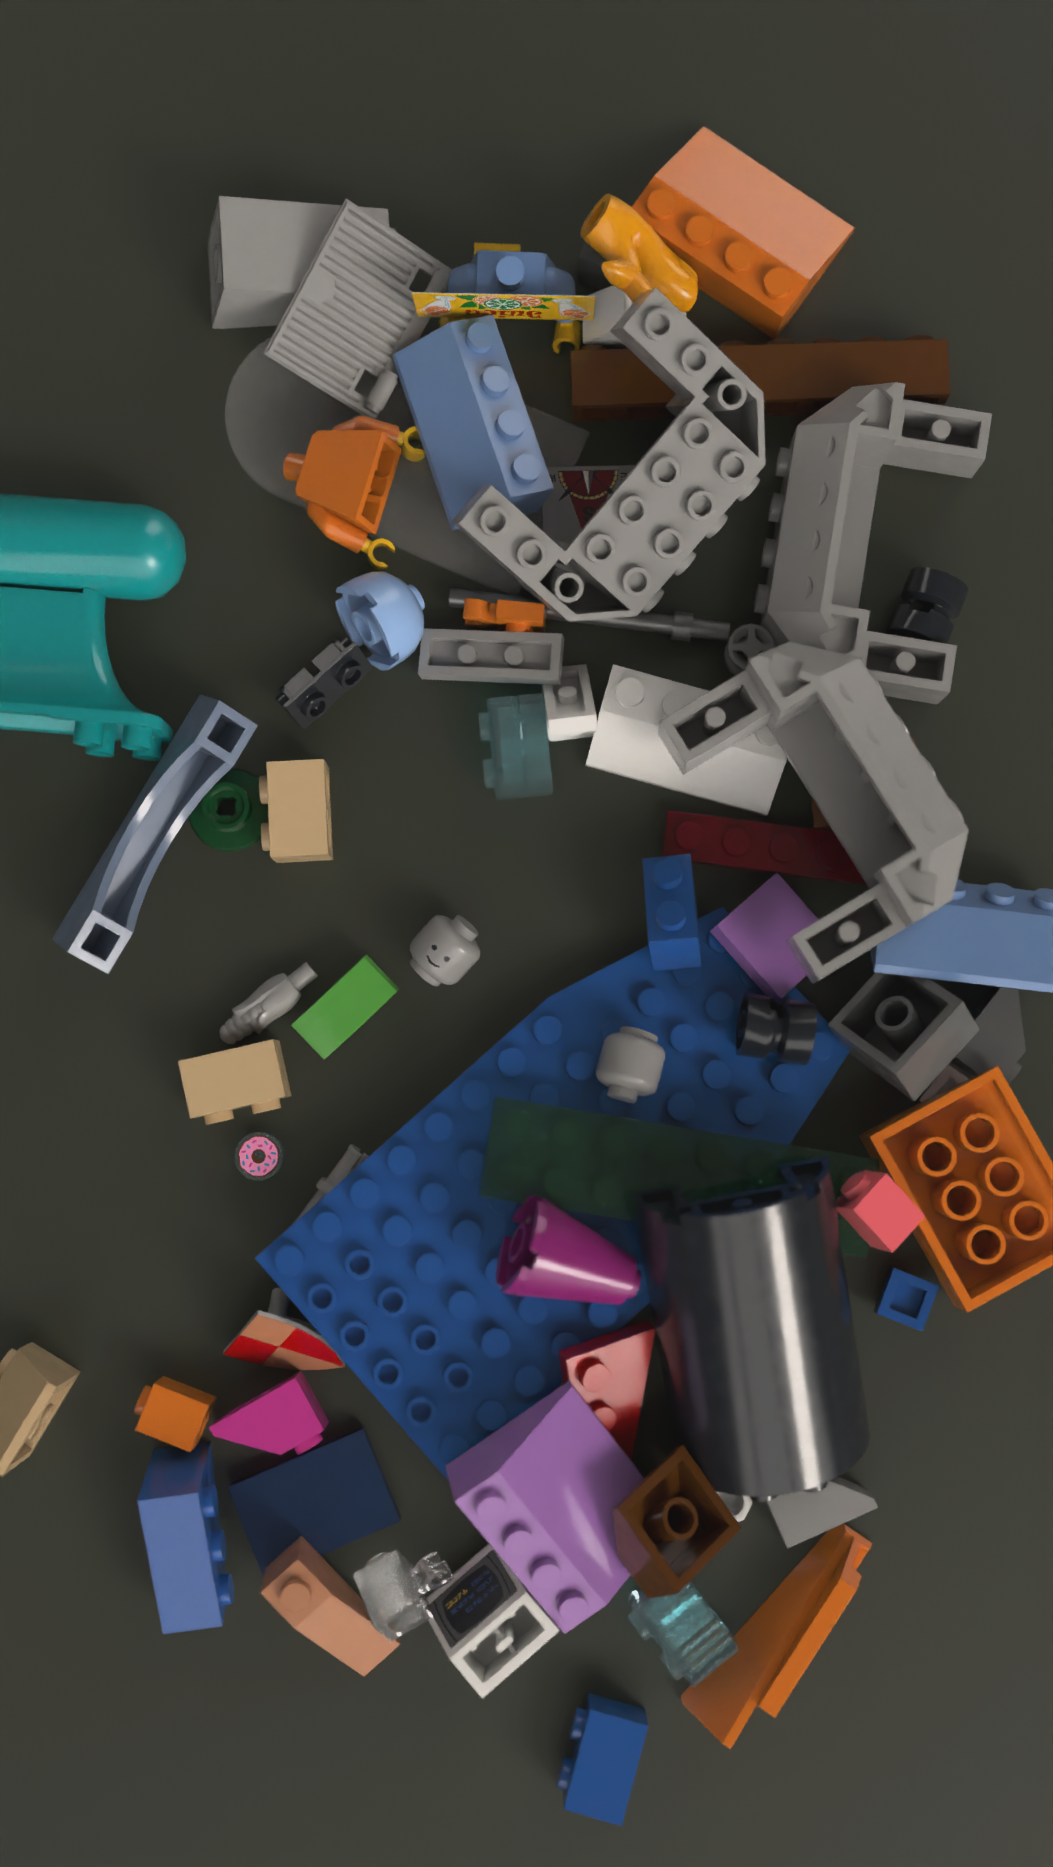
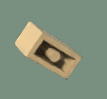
(297, 811)
(235, 1079)

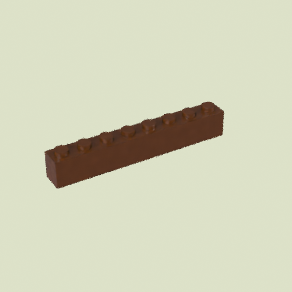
(791, 376)

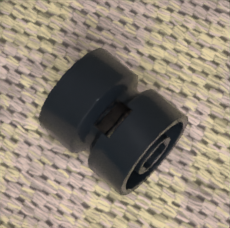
(929, 604)
(777, 1029)

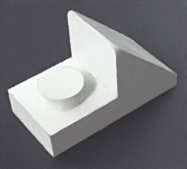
(570, 705)

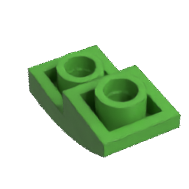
(345, 1007)

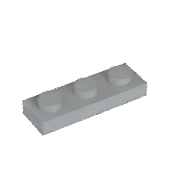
(491, 656)

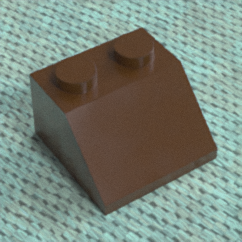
(671, 1526)

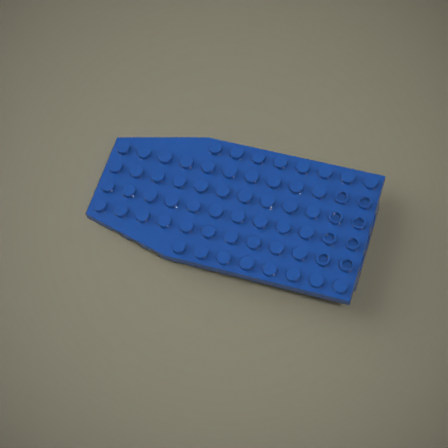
(408, 1253)

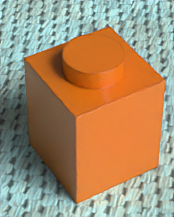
(174, 1412)

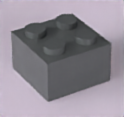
(904, 1029)

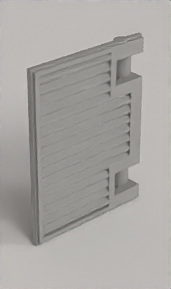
(355, 310)

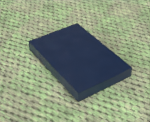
(322, 1494)

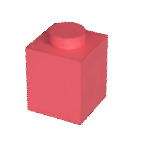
(878, 1209)

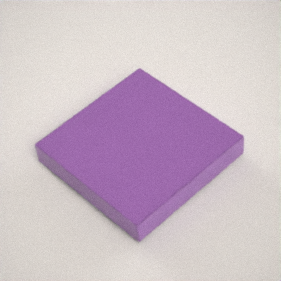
(759, 934)

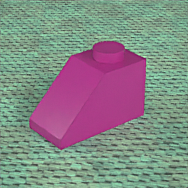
(276, 1419)

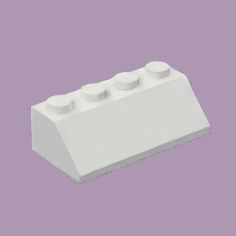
(630, 745)

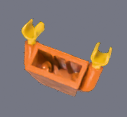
(349, 479)

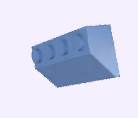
(472, 416)
(978, 938)

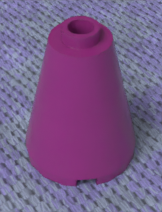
(563, 1259)

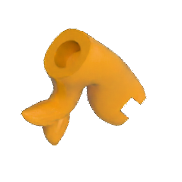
(637, 255)

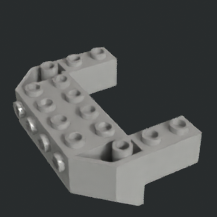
(664, 501)
(827, 523)
(860, 775)

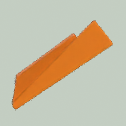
(781, 1637)

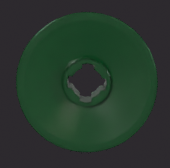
(229, 832)

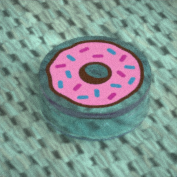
(259, 1156)

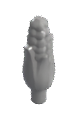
(267, 1003)

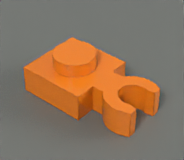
(505, 615)

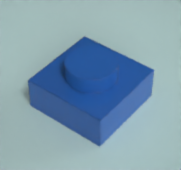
(906, 1298)

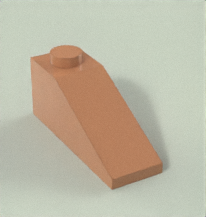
(324, 1607)

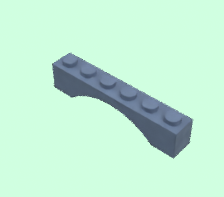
(112, 896)

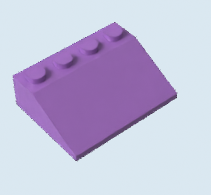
(547, 1501)

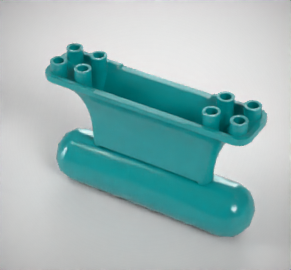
(54, 584)

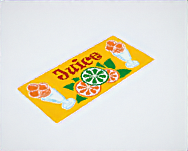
(504, 306)

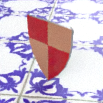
(282, 1341)

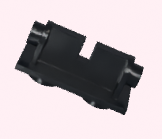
(340, 668)

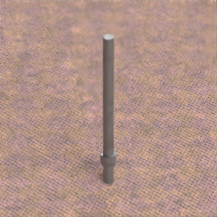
(680, 626)

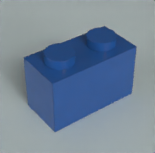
(671, 912)
(603, 1759)

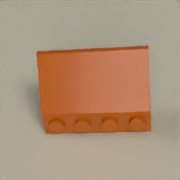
(742, 230)
(979, 1183)

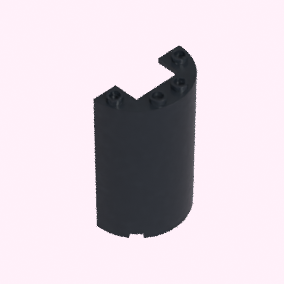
(756, 1332)

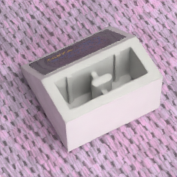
(488, 1621)

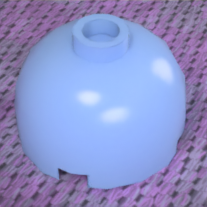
(383, 616)

